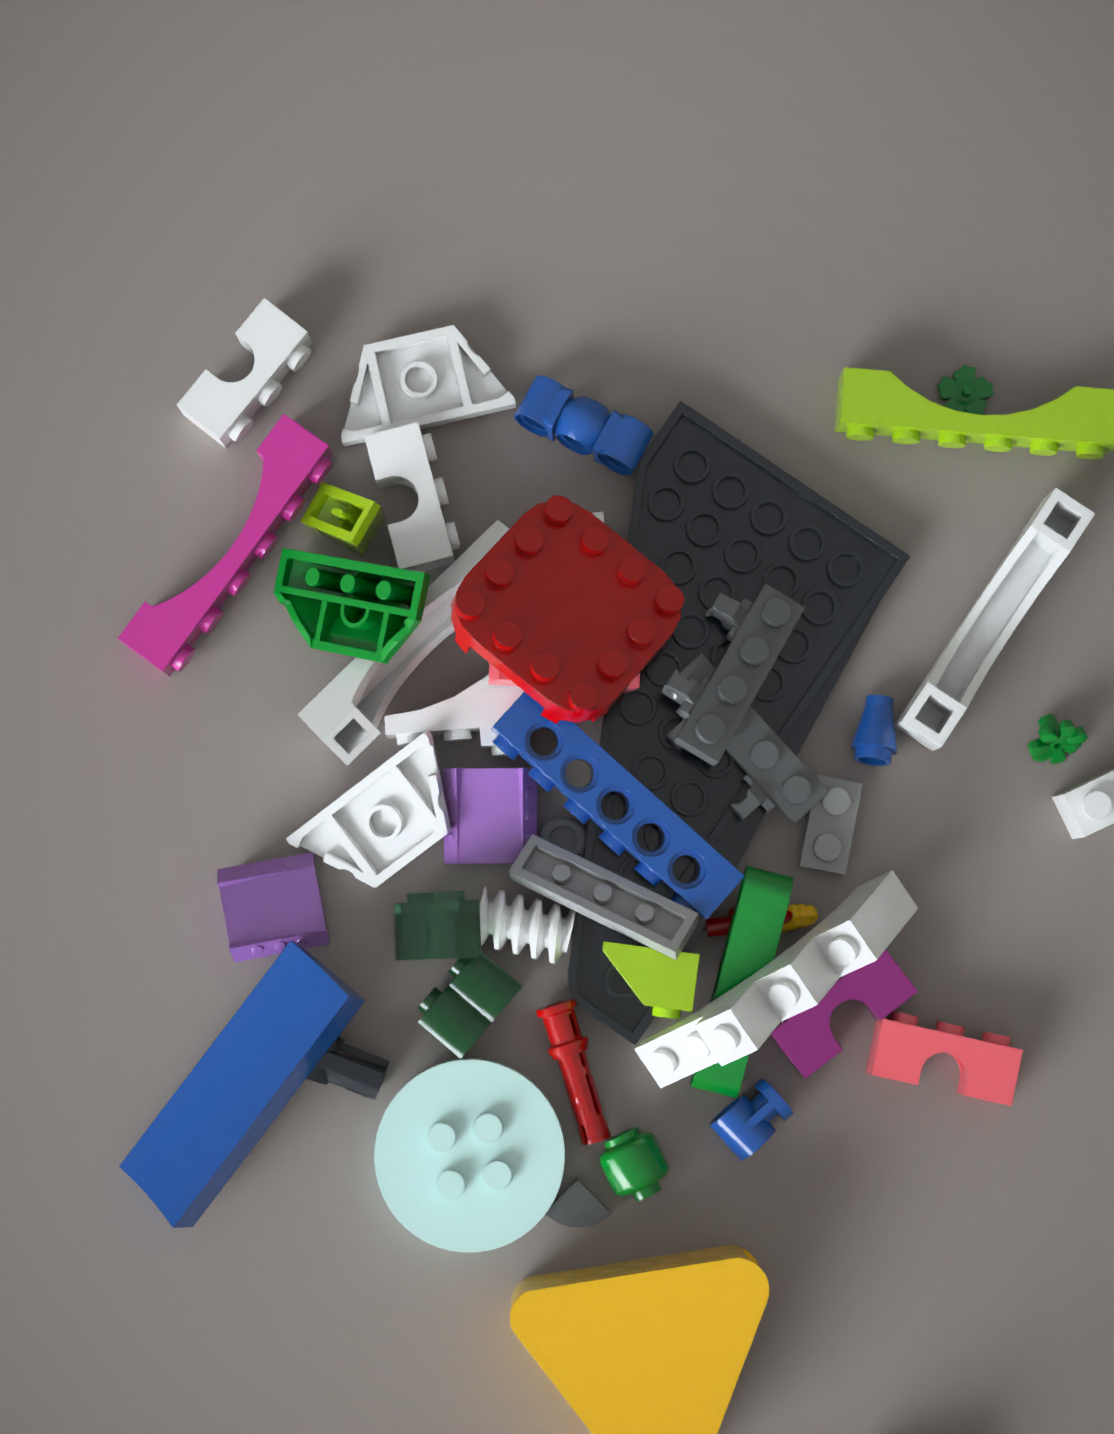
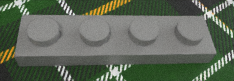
(604, 896)

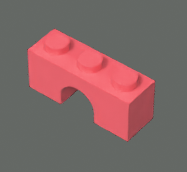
(985, 1065)

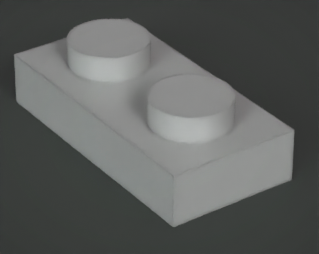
(831, 827)

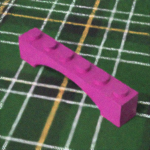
(168, 630)

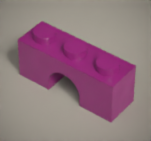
(807, 1035)

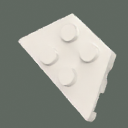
(422, 380)
(383, 817)

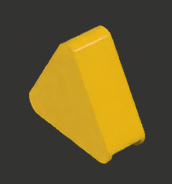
(645, 1338)

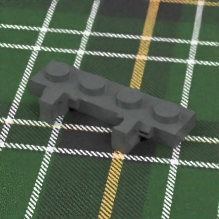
(720, 703)
(771, 767)

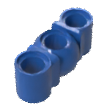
(583, 425)

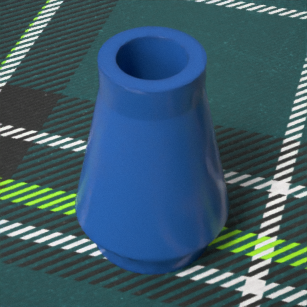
(875, 734)

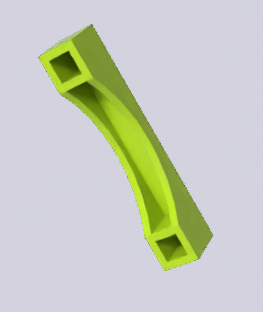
(881, 404)

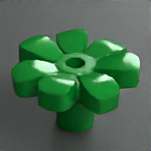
(1056, 740)

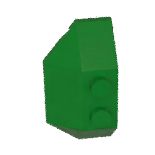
(350, 603)

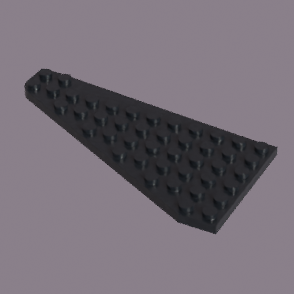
(726, 525)

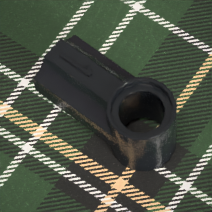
(351, 1069)

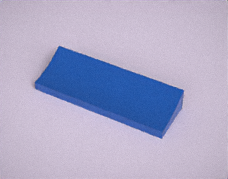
(241, 1085)

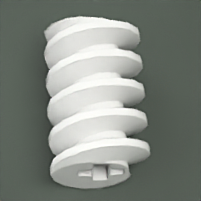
(525, 925)

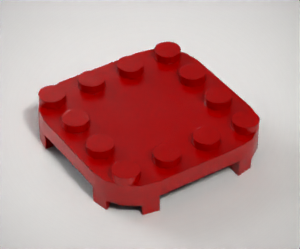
(566, 610)

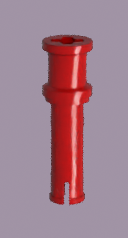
(569, 1049)

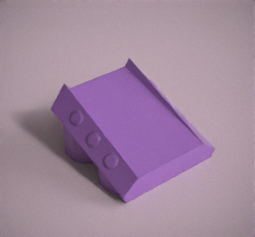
(488, 814)
(271, 905)

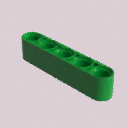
(747, 949)

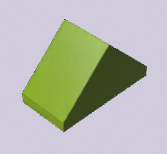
(344, 517)

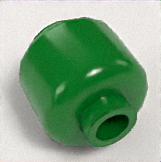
(634, 1164)

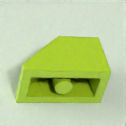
(656, 978)

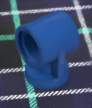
(746, 1122)

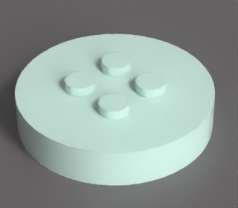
(469, 1155)

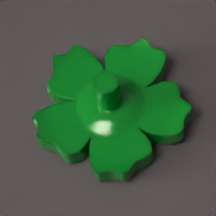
(963, 393)

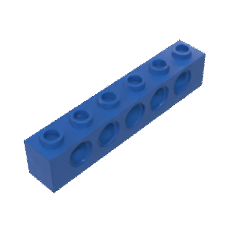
(713, 875)

